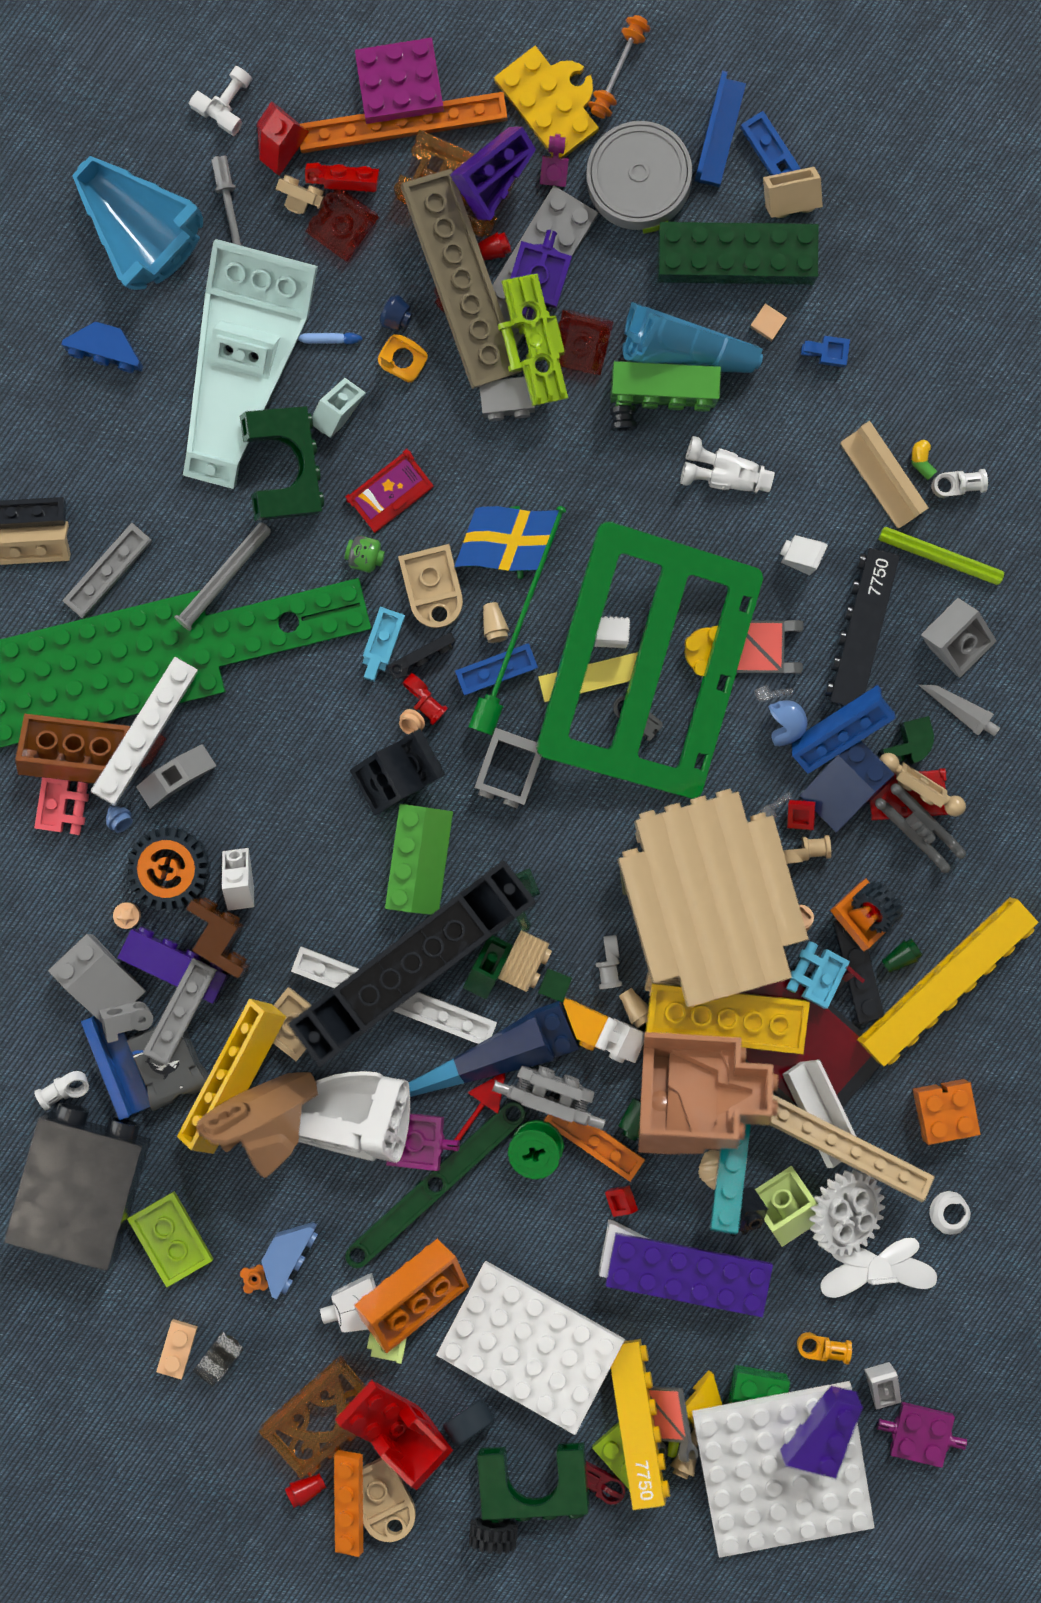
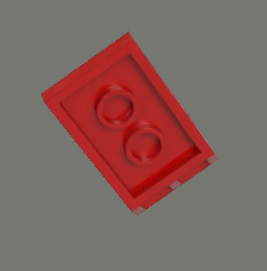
(397, 1431)

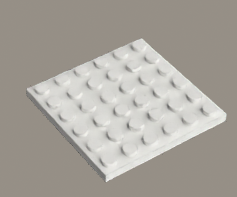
(758, 1498)

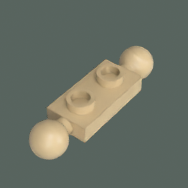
(928, 790)

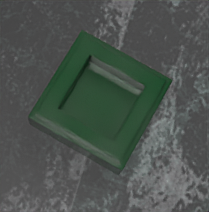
(555, 985)

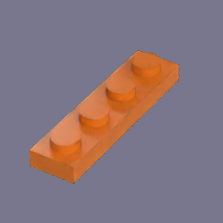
(600, 1145)
(348, 1502)

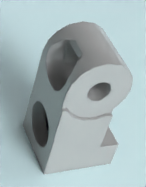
(124, 1019)

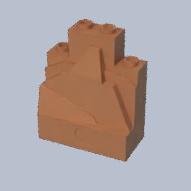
(700, 1093)

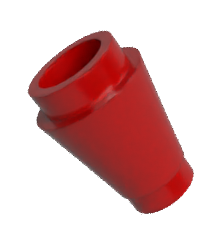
(495, 246)
(304, 1490)

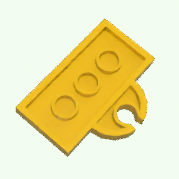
(549, 99)

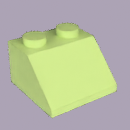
(787, 1205)

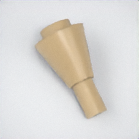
(685, 1469)

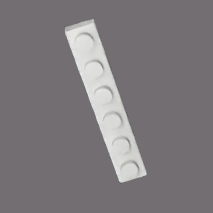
(144, 731)

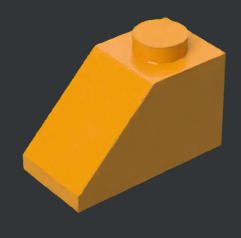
(585, 1023)

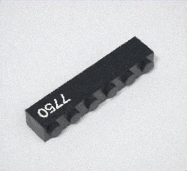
(863, 626)

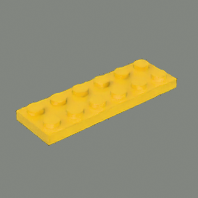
(756, 1019)

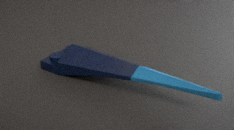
(526, 1043)

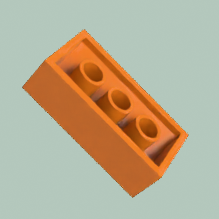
(412, 1295)

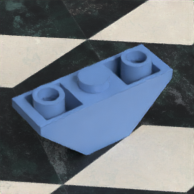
(285, 1255)

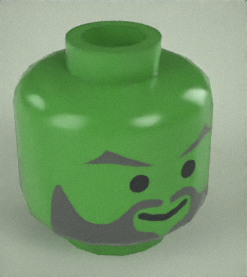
(364, 553)

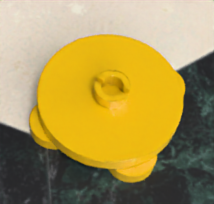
(698, 648)

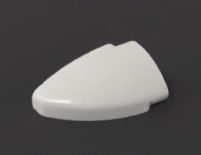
(358, 1116)

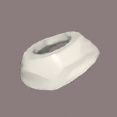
(937, 1209)

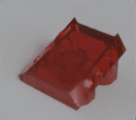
(341, 223)
(584, 341)

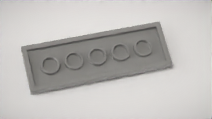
(559, 214)

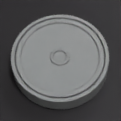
(639, 175)

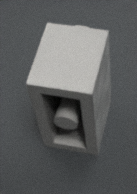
(506, 398)

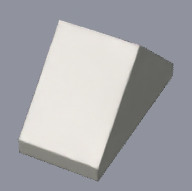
(883, 1385)

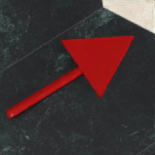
(487, 1097)

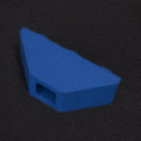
(104, 345)

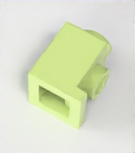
(395, 1354)

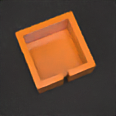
(946, 1114)

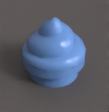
(118, 818)

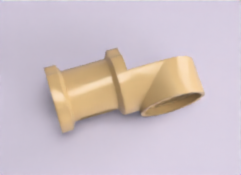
(809, 849)

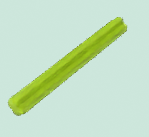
(941, 555)

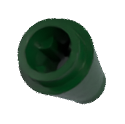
(903, 955)

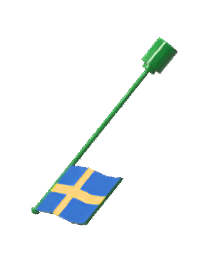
(508, 542)

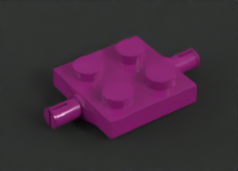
(425, 1143)
(921, 1434)

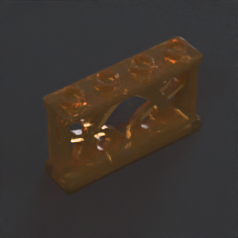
(284, 1421)

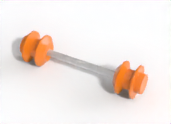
(634, 35)

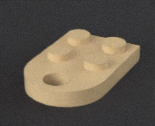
(432, 584)
(385, 1500)

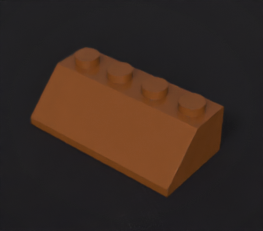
(66, 747)

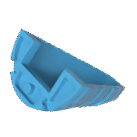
(138, 222)
(671, 340)

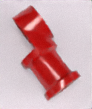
(426, 703)

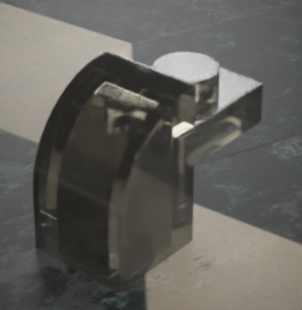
(218, 1358)

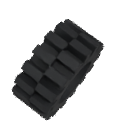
(493, 1536)

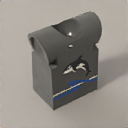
(164, 1082)

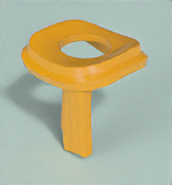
(398, 342)

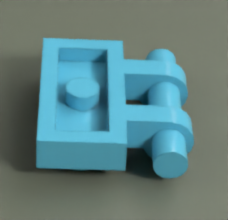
(825, 978)

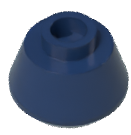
(395, 314)

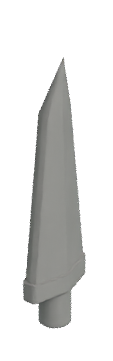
(967, 712)

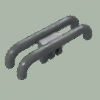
(920, 827)

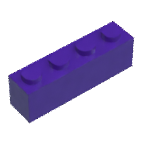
(166, 960)

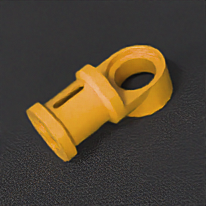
(826, 1349)

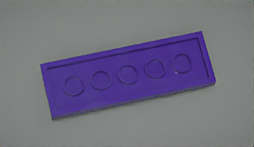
(689, 1274)

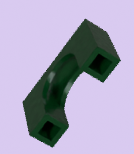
(293, 429)
(503, 1501)

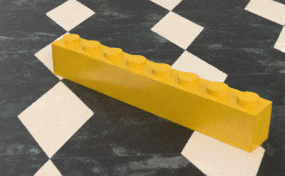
(948, 981)

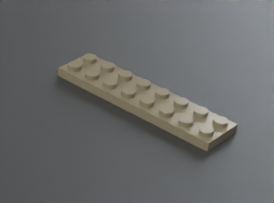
(459, 275)

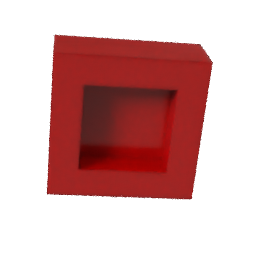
(801, 814)
(621, 1201)

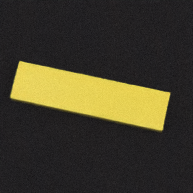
(597, 675)

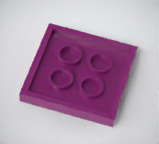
(399, 80)

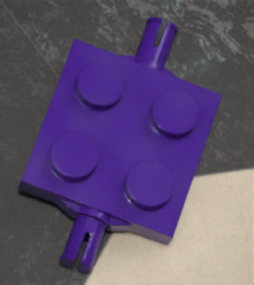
(548, 263)

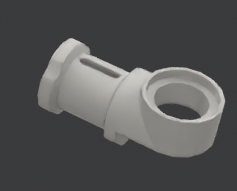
(608, 968)

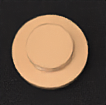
(411, 721)

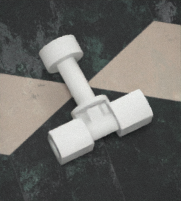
(219, 107)

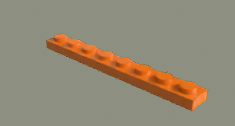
(354, 130)

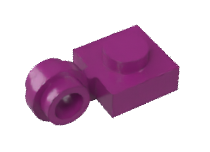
(555, 168)

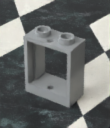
(516, 741)

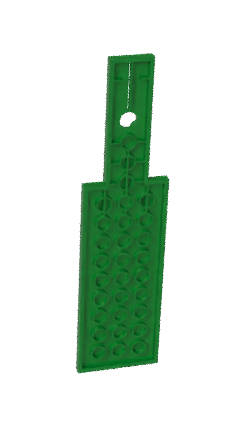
(114, 660)

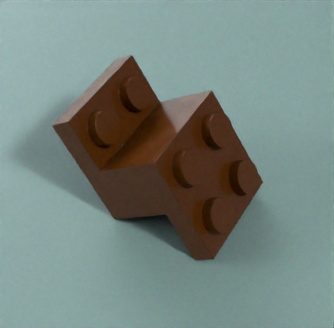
(219, 937)

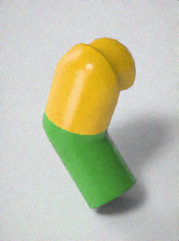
(920, 459)

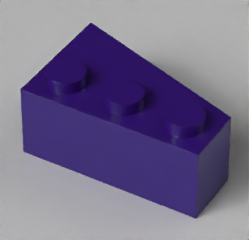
(492, 170)
(825, 1435)

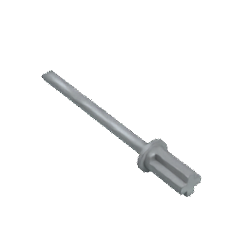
(224, 187)

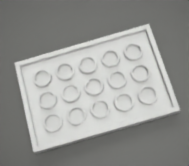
(530, 1347)

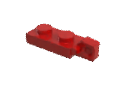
(342, 177)

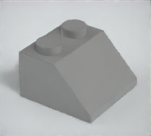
(959, 637)

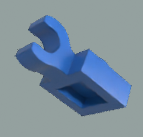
(832, 350)

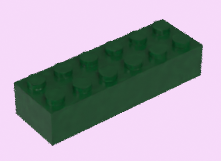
(737, 253)

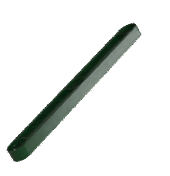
(422, 1197)

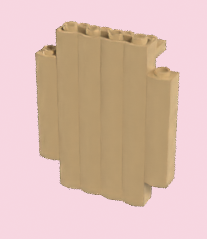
(712, 897)

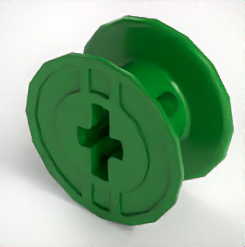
(531, 1162)

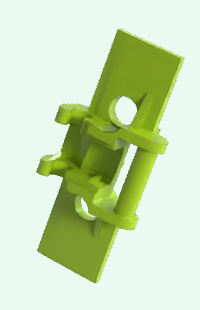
(541, 337)

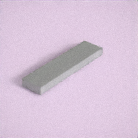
(107, 570)
(179, 1012)

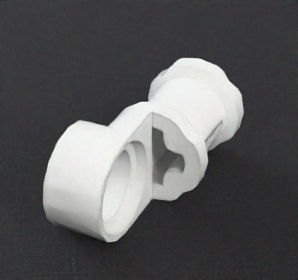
(961, 483)
(60, 1089)

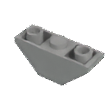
(175, 775)

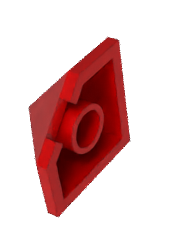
(278, 138)

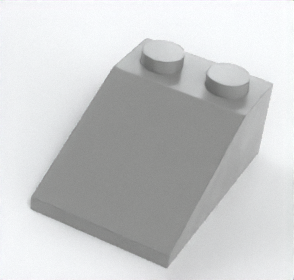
(95, 977)

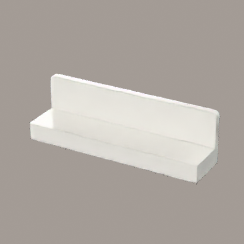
(816, 1096)

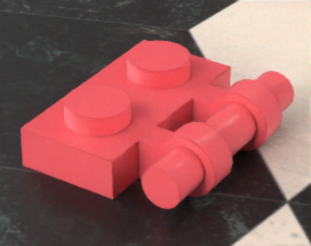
(53, 805)

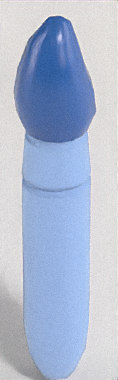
(329, 338)

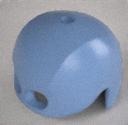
(792, 719)

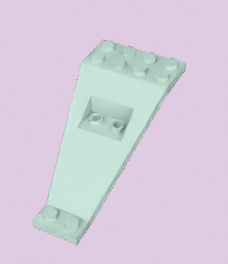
(253, 306)

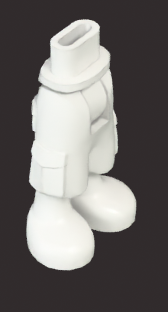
(728, 470)

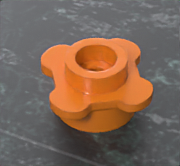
(249, 1284)

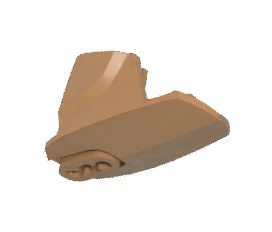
(262, 1119)

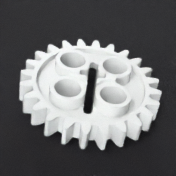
(847, 1212)

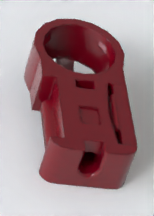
(596, 1483)

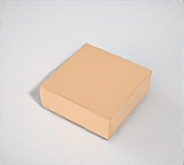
(768, 322)

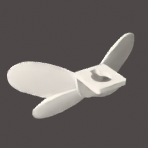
(888, 1267)

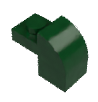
(917, 740)

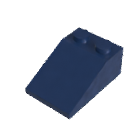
(847, 785)

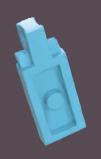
(382, 641)

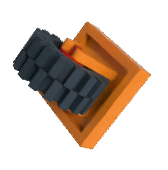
(868, 912)

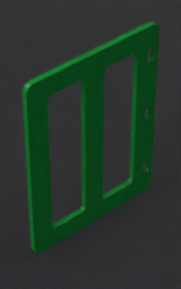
(676, 565)

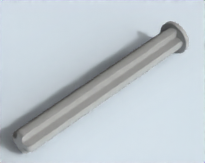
(223, 576)

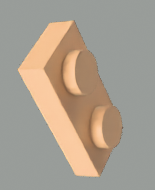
(177, 1349)

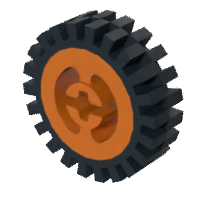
(143, 860)

